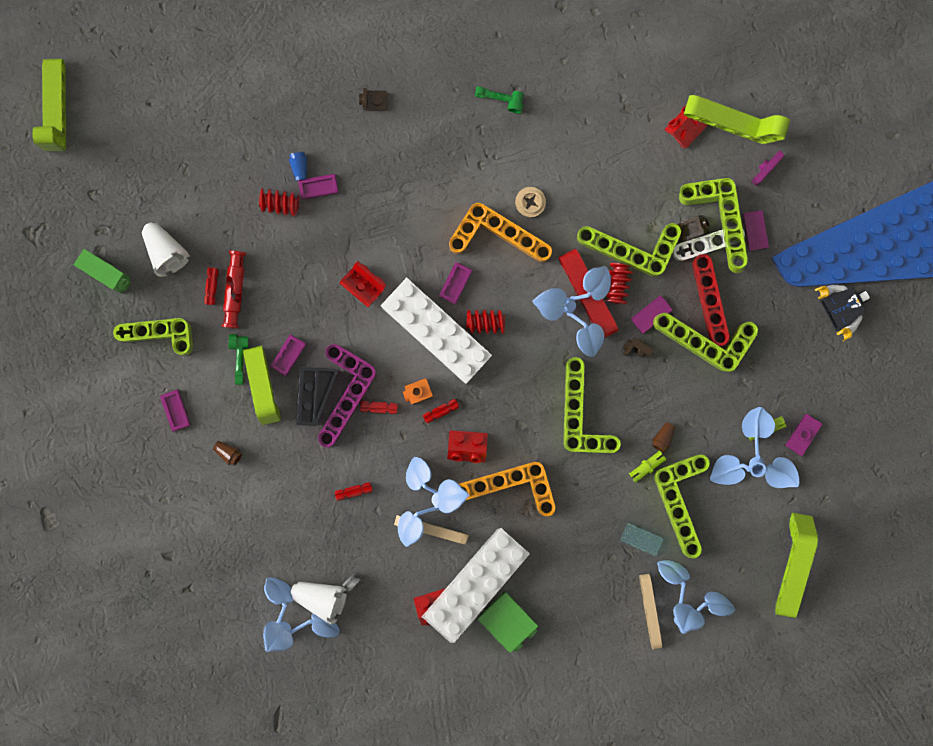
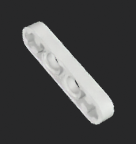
(707, 240)

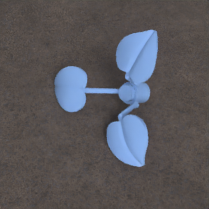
(555, 303)
(780, 474)
(447, 499)
(685, 615)
(278, 634)

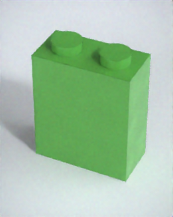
(103, 271)
(508, 622)

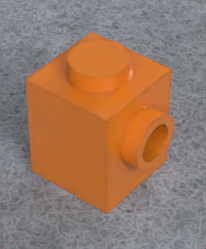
(417, 391)

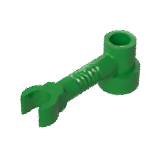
(515, 100)
(238, 343)

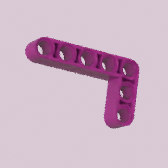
(348, 394)

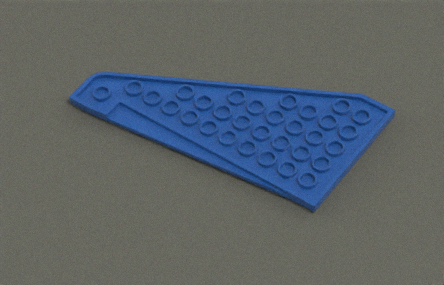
(872, 247)

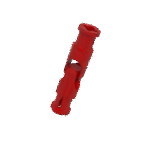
(234, 284)

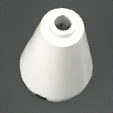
(163, 250)
(320, 599)

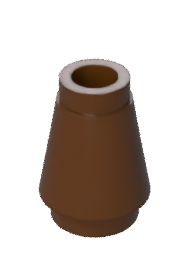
(664, 437)
(228, 453)

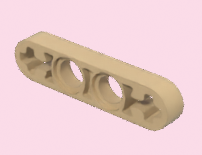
(441, 532)
(650, 611)

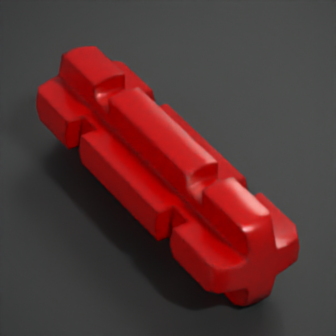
(211, 285)
(378, 407)
(441, 411)
(353, 491)

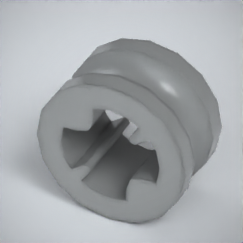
(351, 582)

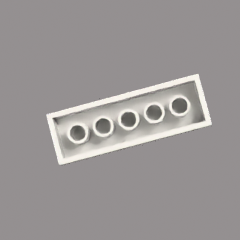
(436, 331)
(475, 585)

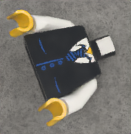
(843, 307)

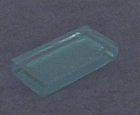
(641, 539)

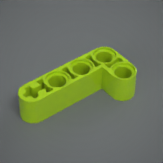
(152, 333)
(261, 386)

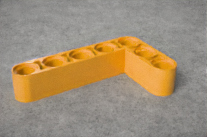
(499, 231)
(509, 482)

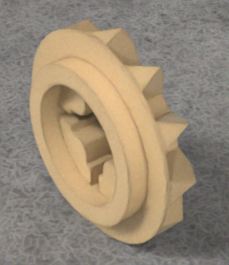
(528, 193)

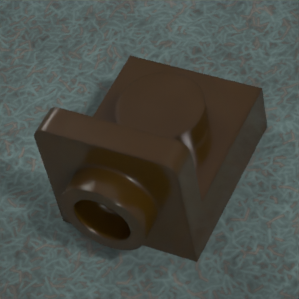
(373, 100)
(694, 227)
(640, 348)

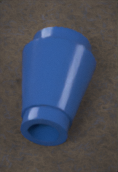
(299, 165)

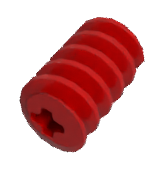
(278, 202)
(618, 283)
(485, 321)

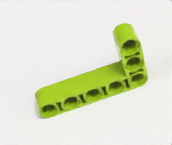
(736, 122)
(53, 133)
(726, 216)
(648, 259)
(705, 344)
(578, 415)
(670, 505)
(798, 565)

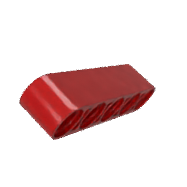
(713, 291)
(595, 309)

